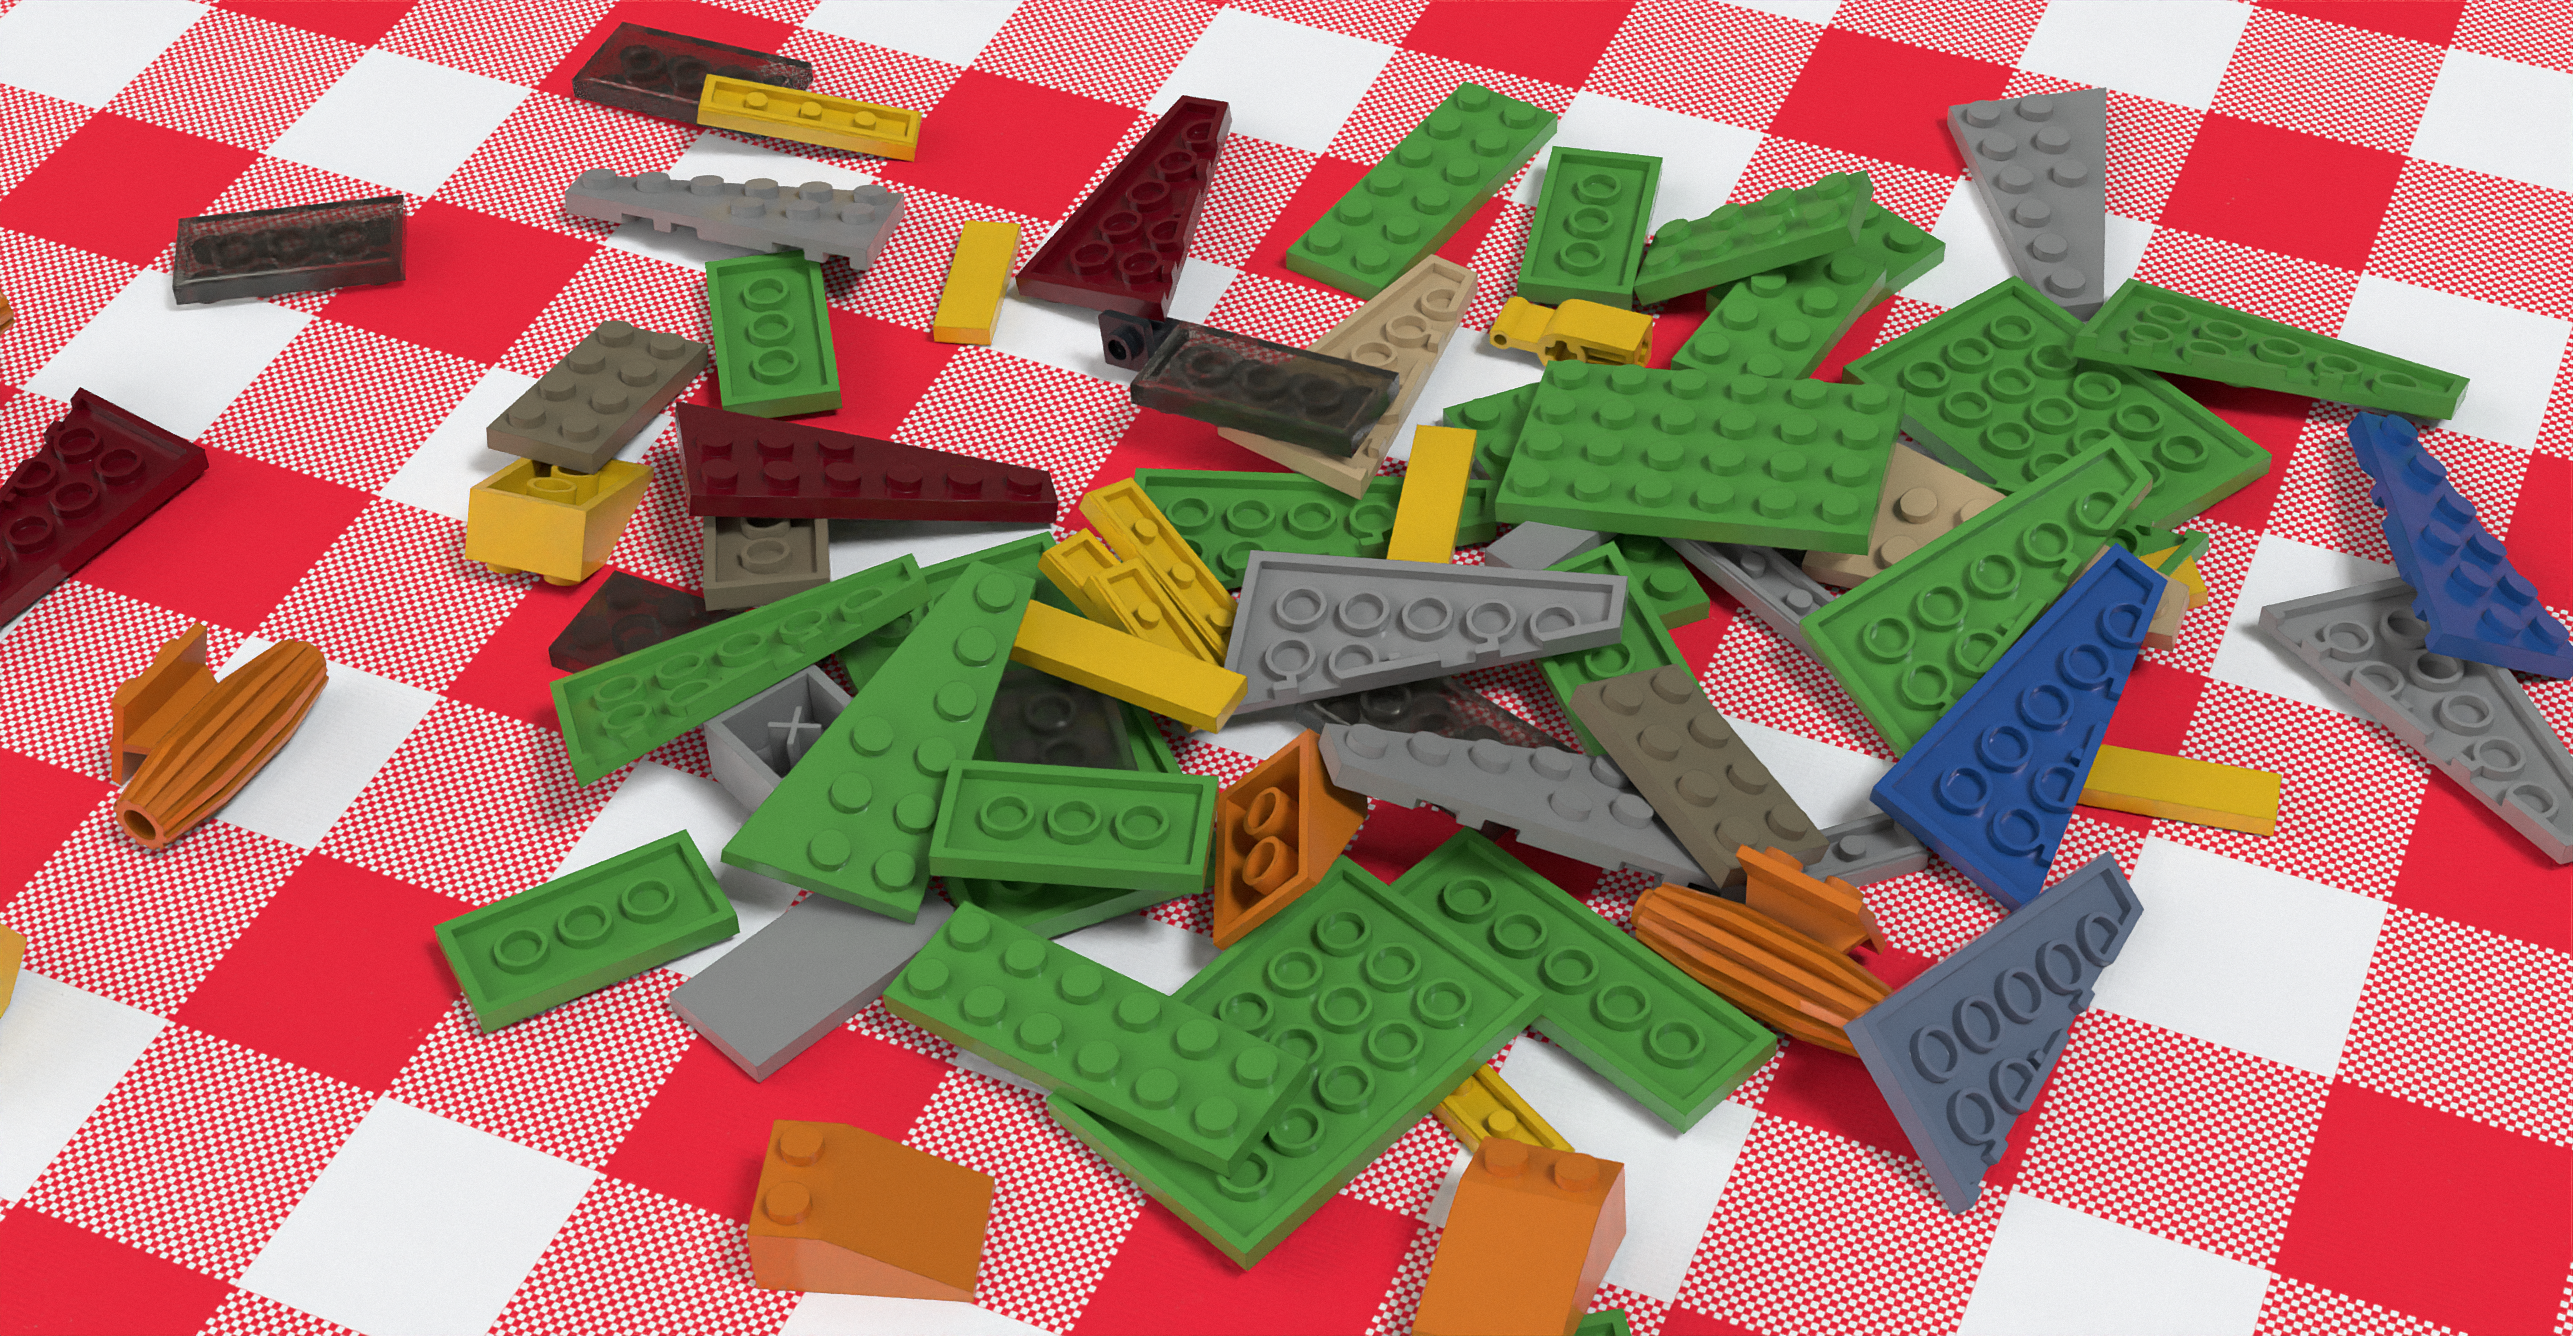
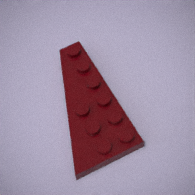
(1138, 225)
(793, 470)
(83, 492)

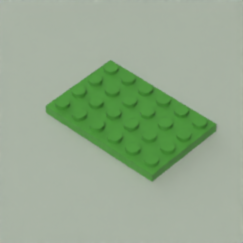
(2009, 402)
(1704, 456)
(1390, 1026)

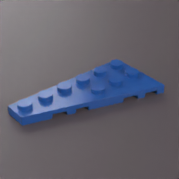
(2461, 573)
(2014, 752)

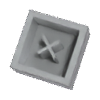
(770, 732)

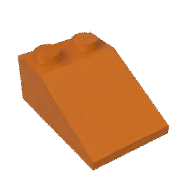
(1278, 836)
(866, 1216)
(1524, 1243)

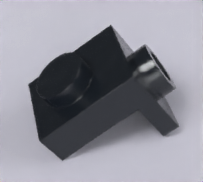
(1130, 339)

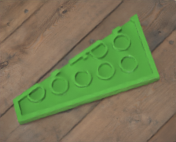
(2210, 341)
(1238, 512)
(1956, 606)
(673, 686)
(869, 791)

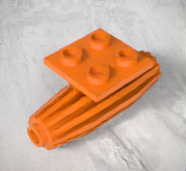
(200, 738)
(1778, 952)

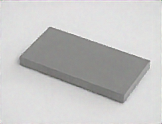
(801, 978)

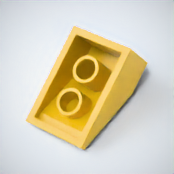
(552, 517)

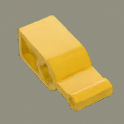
(1575, 332)

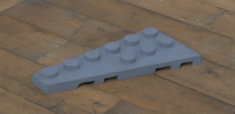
(1987, 1023)

